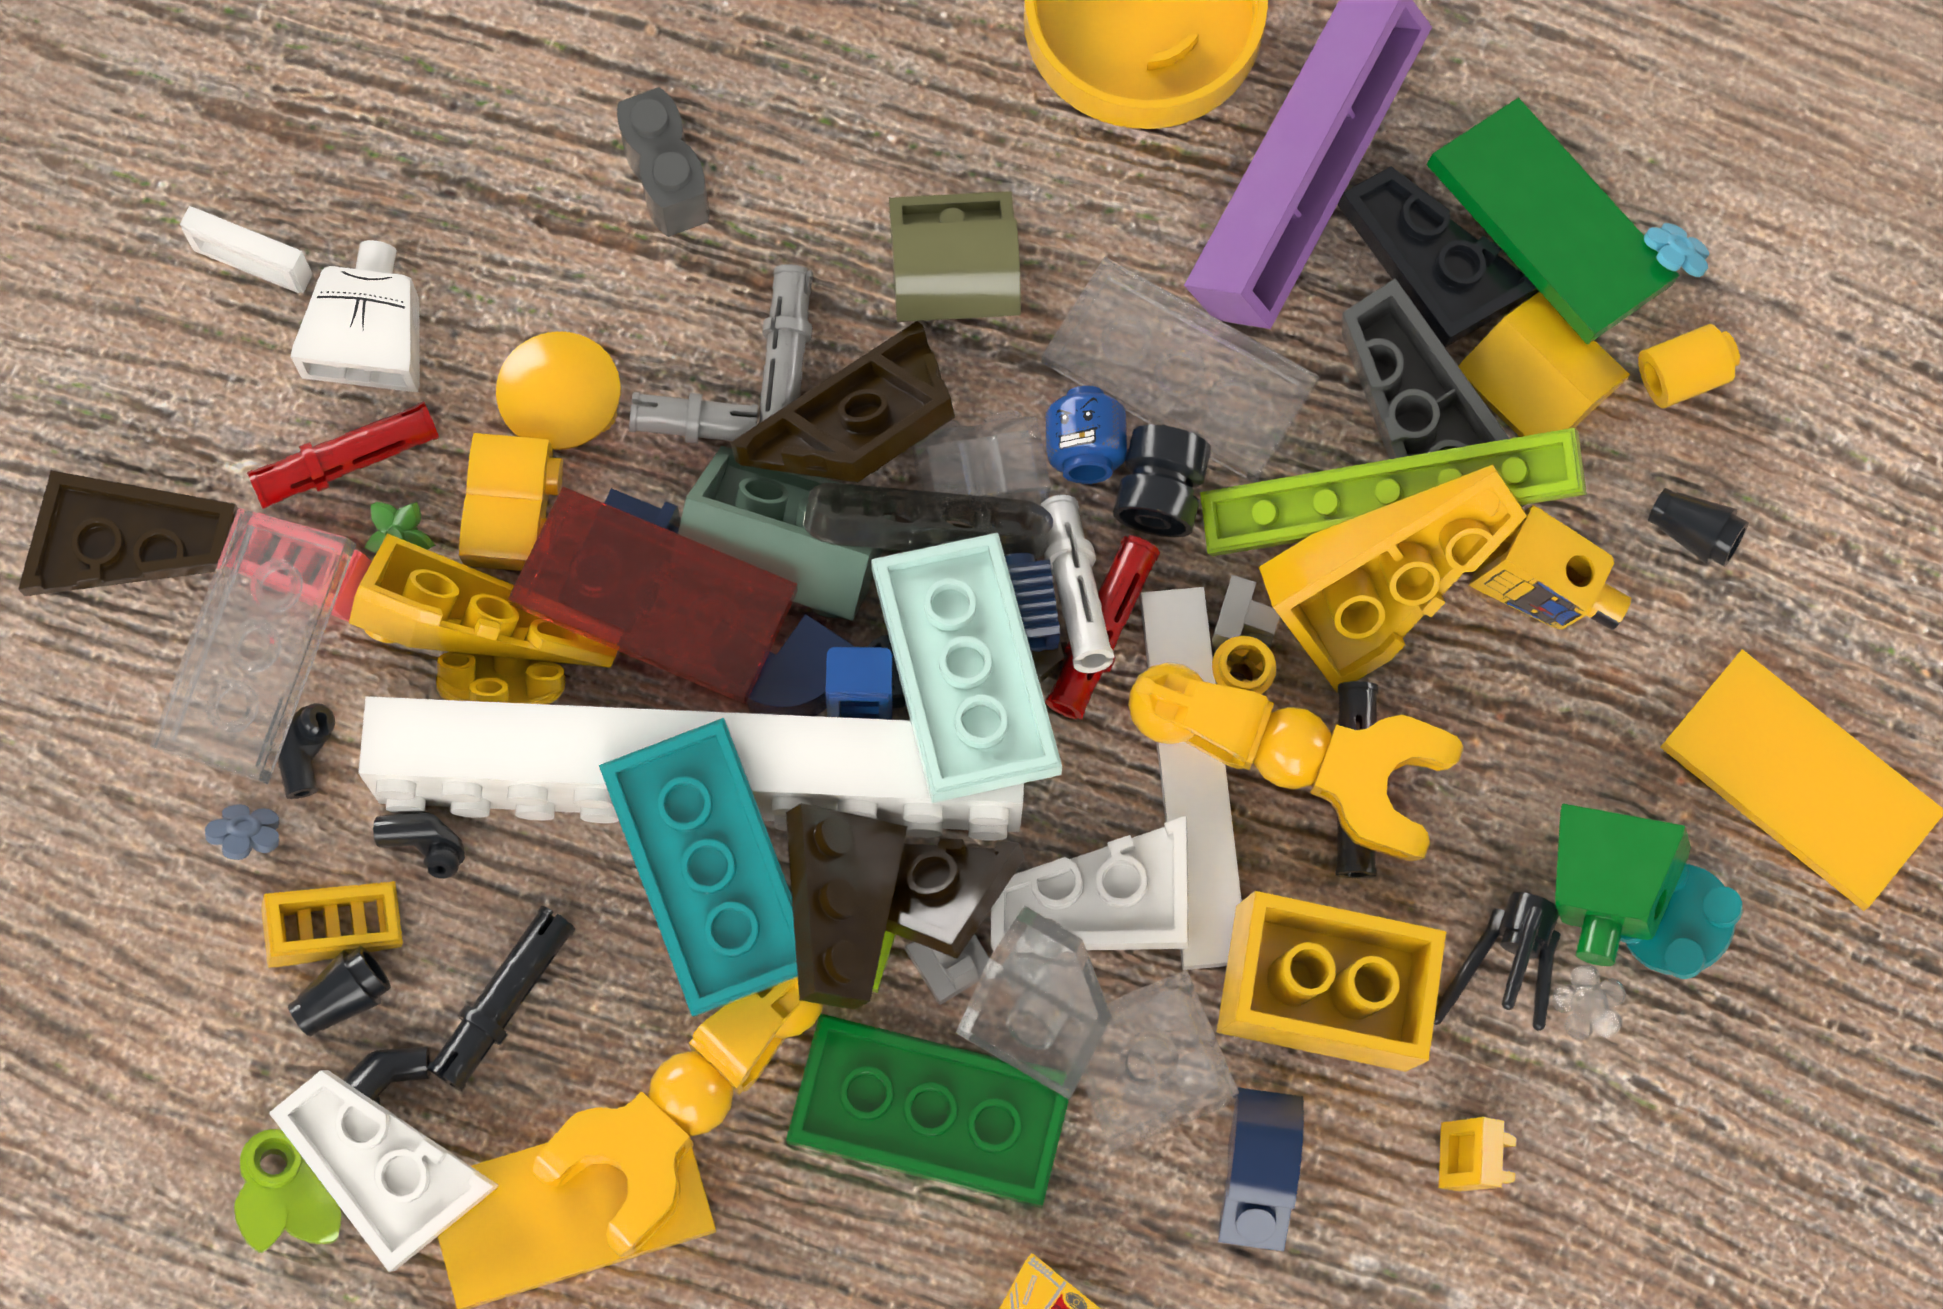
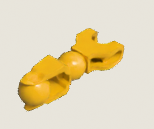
(1298, 750)
(684, 1100)

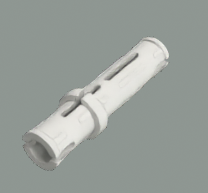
(1072, 566)

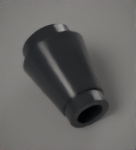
(1699, 525)
(340, 992)

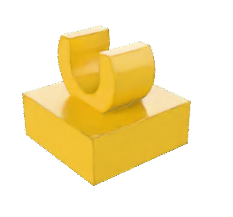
(1473, 1154)

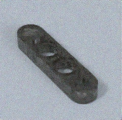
(856, 518)

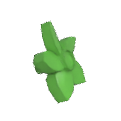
(399, 523)

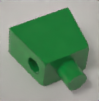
(1615, 877)

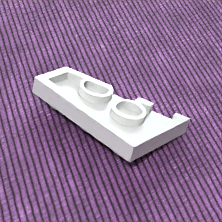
(1112, 896)
(378, 1168)

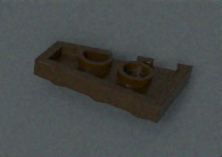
(120, 534)
(949, 891)
(840, 900)

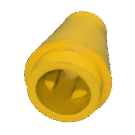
(1247, 657)

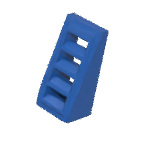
(859, 683)

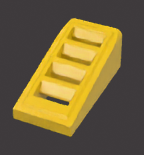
(303, 902)

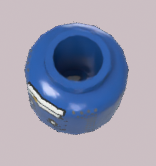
(1086, 435)

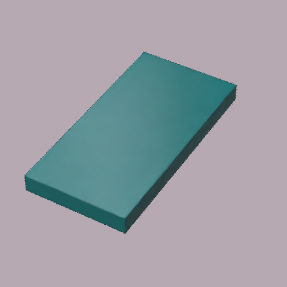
(706, 865)

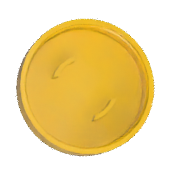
(1144, 58)

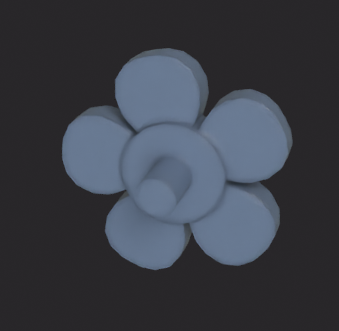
(242, 832)

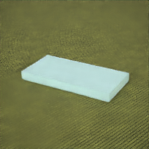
(965, 668)

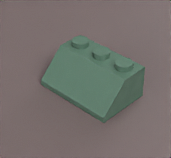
(760, 521)

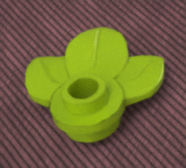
(285, 1200)

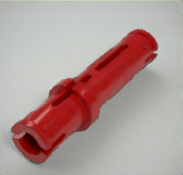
(342, 455)
(1117, 597)

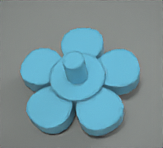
(1677, 249)

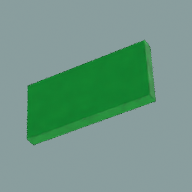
(1552, 220)
(927, 1111)

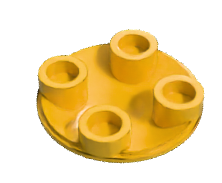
(559, 389)
(498, 679)

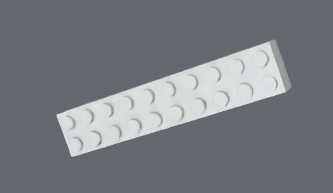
(549, 758)

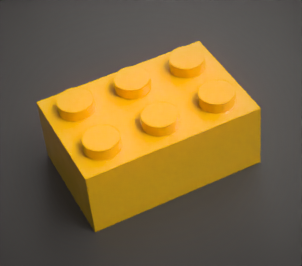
(1331, 981)

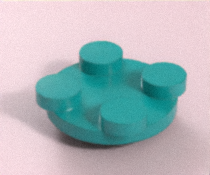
(1693, 928)

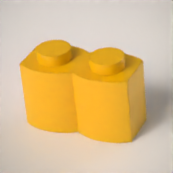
(506, 499)

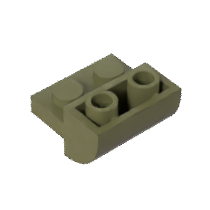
(955, 256)

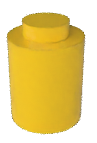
(1688, 365)

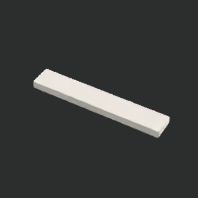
(1195, 782)

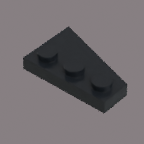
(1439, 265)

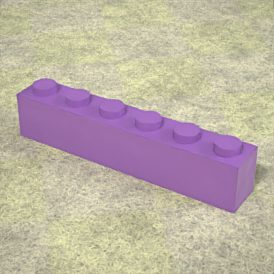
(1307, 160)

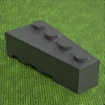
(1411, 379)

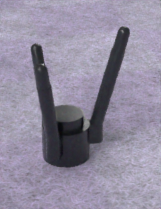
(1526, 932)

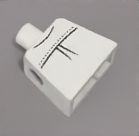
(362, 325)

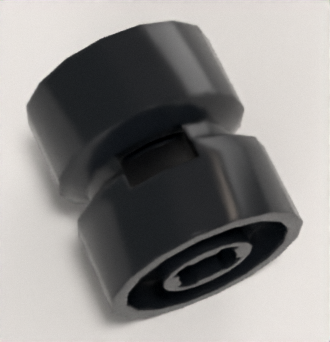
(1160, 490)

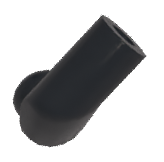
(305, 738)
(428, 834)
(389, 1066)

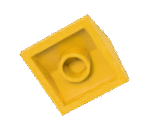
(1540, 370)

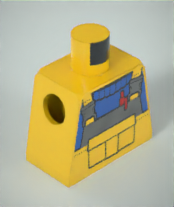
(1552, 574)

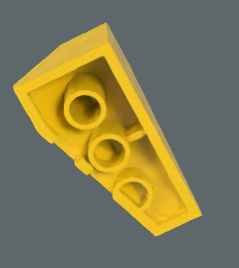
(1373, 577)
(450, 607)

